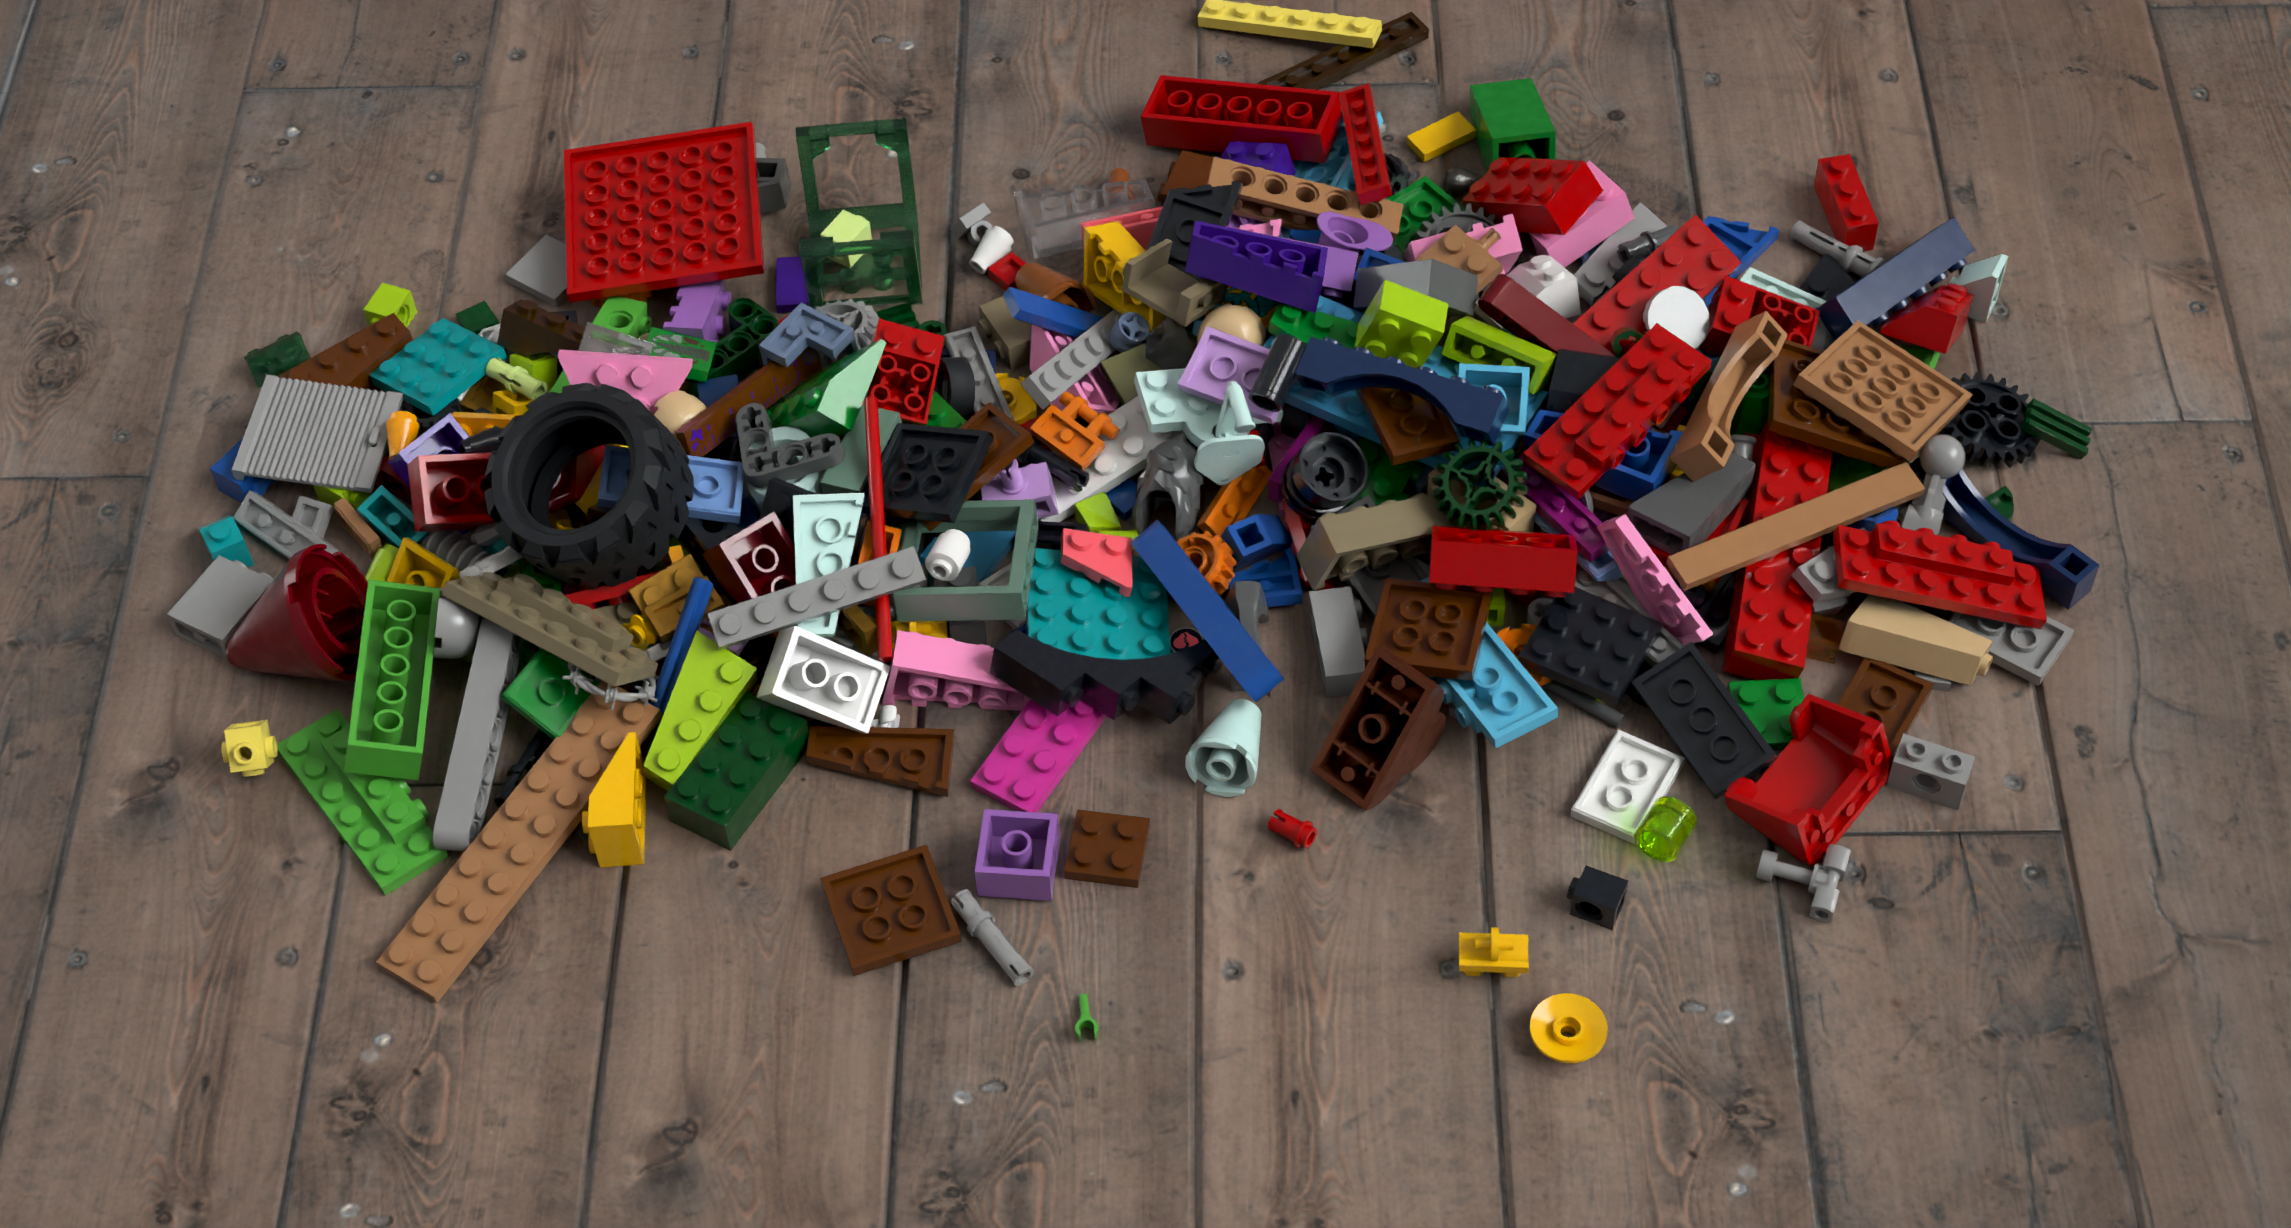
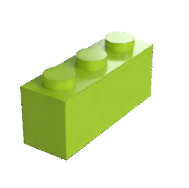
(1479, 343)

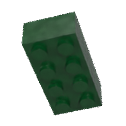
(737, 771)

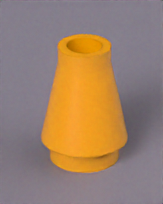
(401, 431)

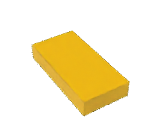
(1441, 136)

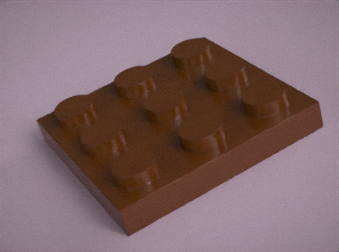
(1431, 627)
(890, 910)

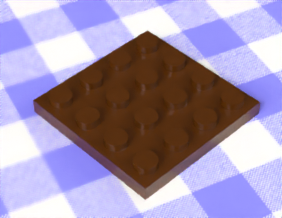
(1810, 421)

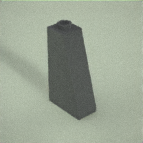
(1689, 511)

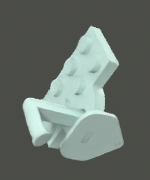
(1220, 455)

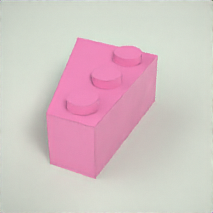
(1598, 222)
(1504, 250)

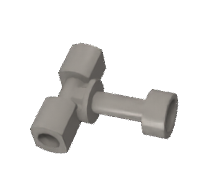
(1821, 880)

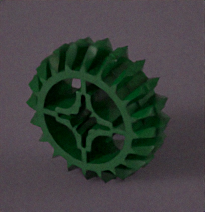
(1466, 478)

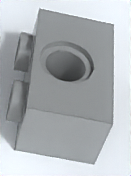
(1930, 771)

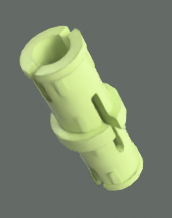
(515, 379)

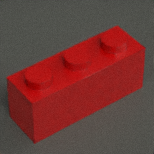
(1845, 202)

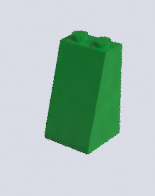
(1511, 121)

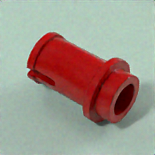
(1299, 832)

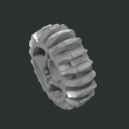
(855, 315)

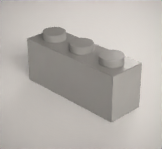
(1338, 638)

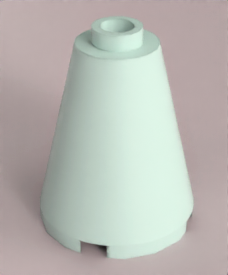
(1228, 750)

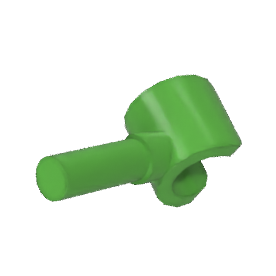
(1085, 1018)

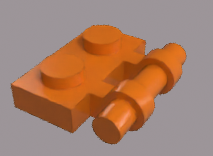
(1068, 437)

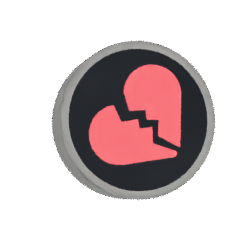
(1184, 638)

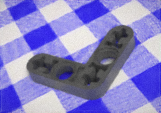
(768, 455)

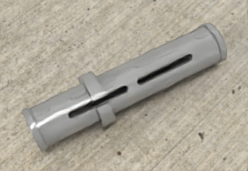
(983, 926)

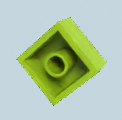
(1402, 324)

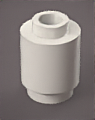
(948, 555)

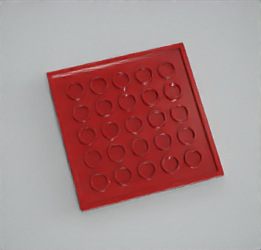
(662, 212)

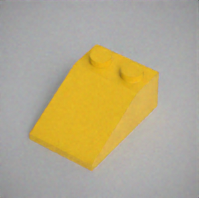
(619, 809)

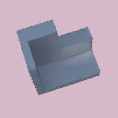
(803, 329)

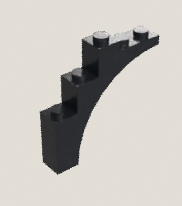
(1110, 685)

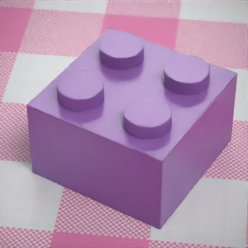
(1017, 854)

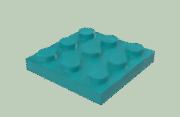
(437, 366)

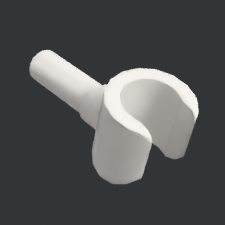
(887, 717)

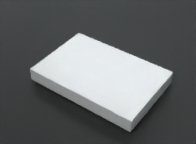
(1626, 785)

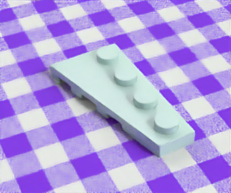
(824, 543)

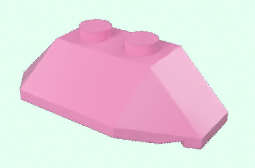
(1091, 387)

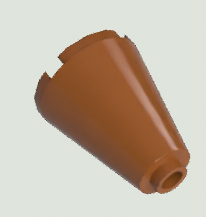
(1054, 286)

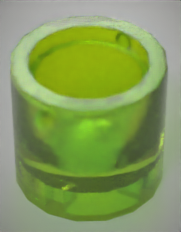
(1665, 829)

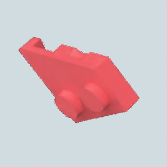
(1099, 557)

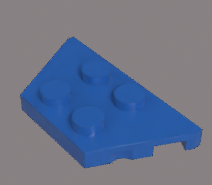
(1741, 241)

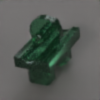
(277, 357)

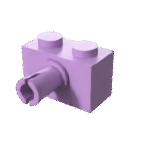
(1024, 483)

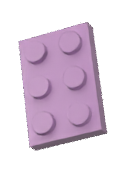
(1221, 360)

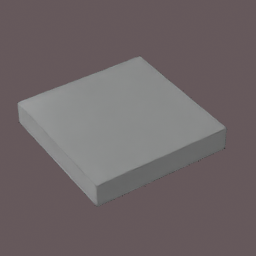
(542, 271)

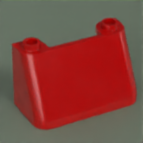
(1817, 780)

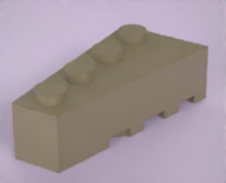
(1369, 536)

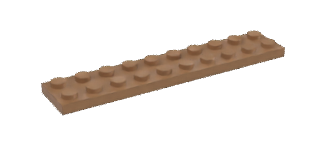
(513, 847)

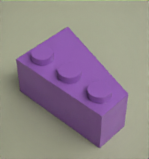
(700, 310)

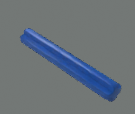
(686, 628)

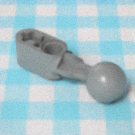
(1940, 459)

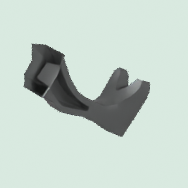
(1249, 607)

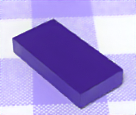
(790, 284)

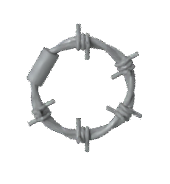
(644, 694)

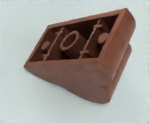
(1382, 730)

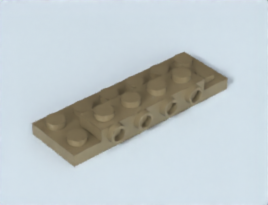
(554, 624)

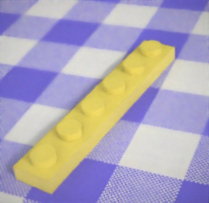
(1290, 23)

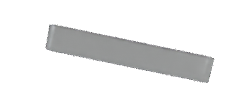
(477, 738)

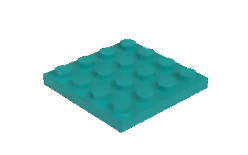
(1092, 616)

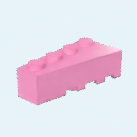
(948, 672)

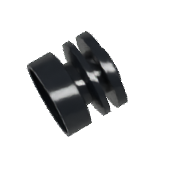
(1324, 475)

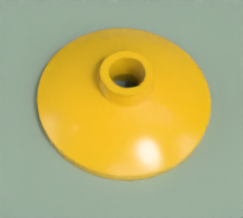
(1568, 1014)

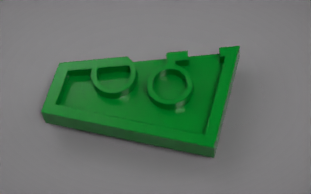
(1305, 324)

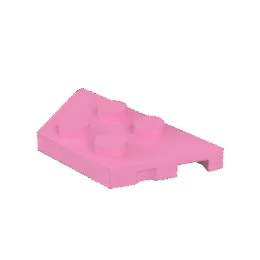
(639, 375)

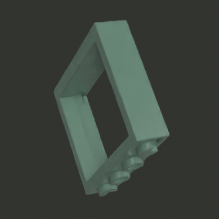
(975, 601)

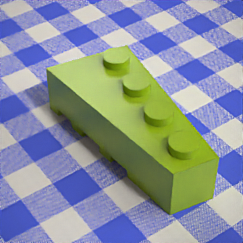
(701, 700)

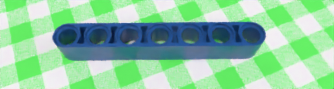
(1207, 611)

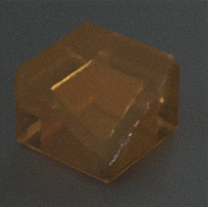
(1824, 638)

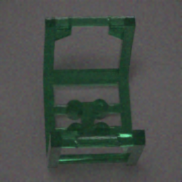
(874, 264)

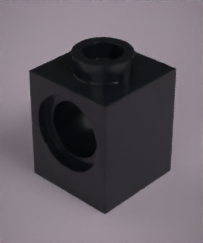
(1597, 897)

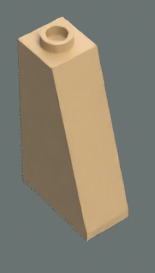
(1915, 640)

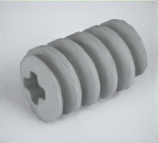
(454, 549)

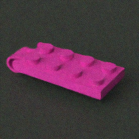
(1036, 755)

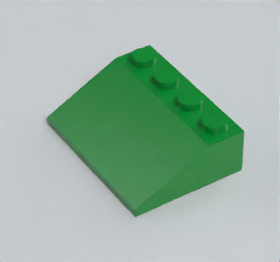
(830, 396)

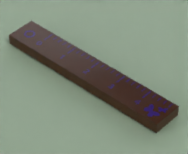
(762, 387)

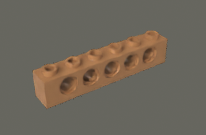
(1295, 200)

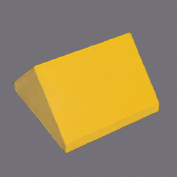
(420, 567)

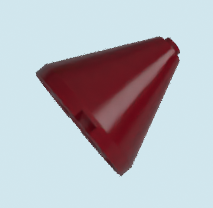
(305, 620)

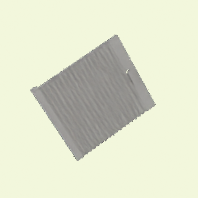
(316, 434)

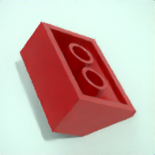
(1932, 319)

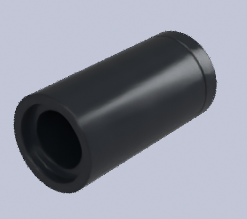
(1277, 373)

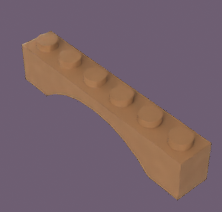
(1707, 438)

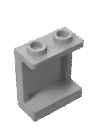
(218, 604)

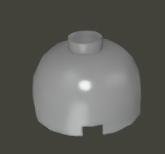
(455, 629)

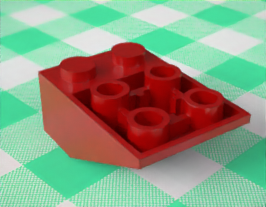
(1739, 301)
(906, 370)

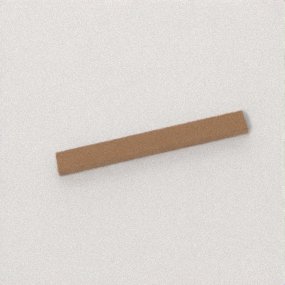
(1794, 526)

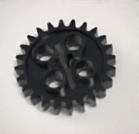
(1992, 422)

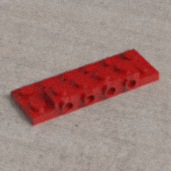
(1617, 411)
(1939, 572)

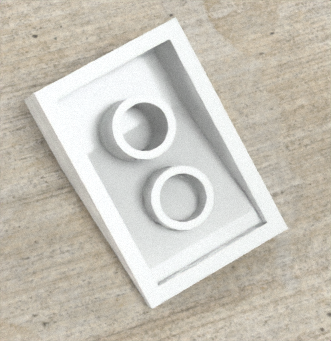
(1549, 283)
(823, 680)

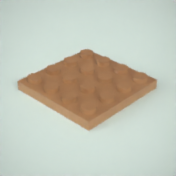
(1882, 390)

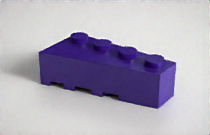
(1258, 264)

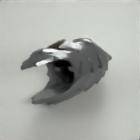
(1169, 478)

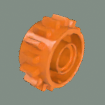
(1211, 557)

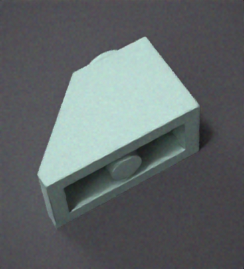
(1984, 282)

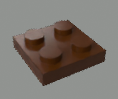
(1107, 848)

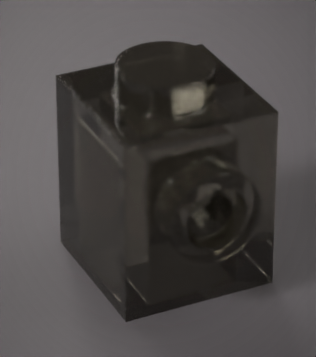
(1170, 345)

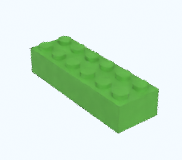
(392, 680)

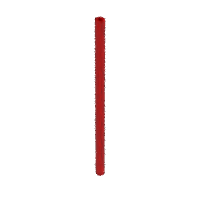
(877, 519)

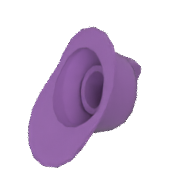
(1352, 233)

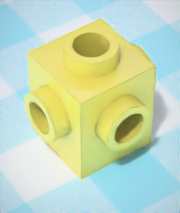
(246, 736)

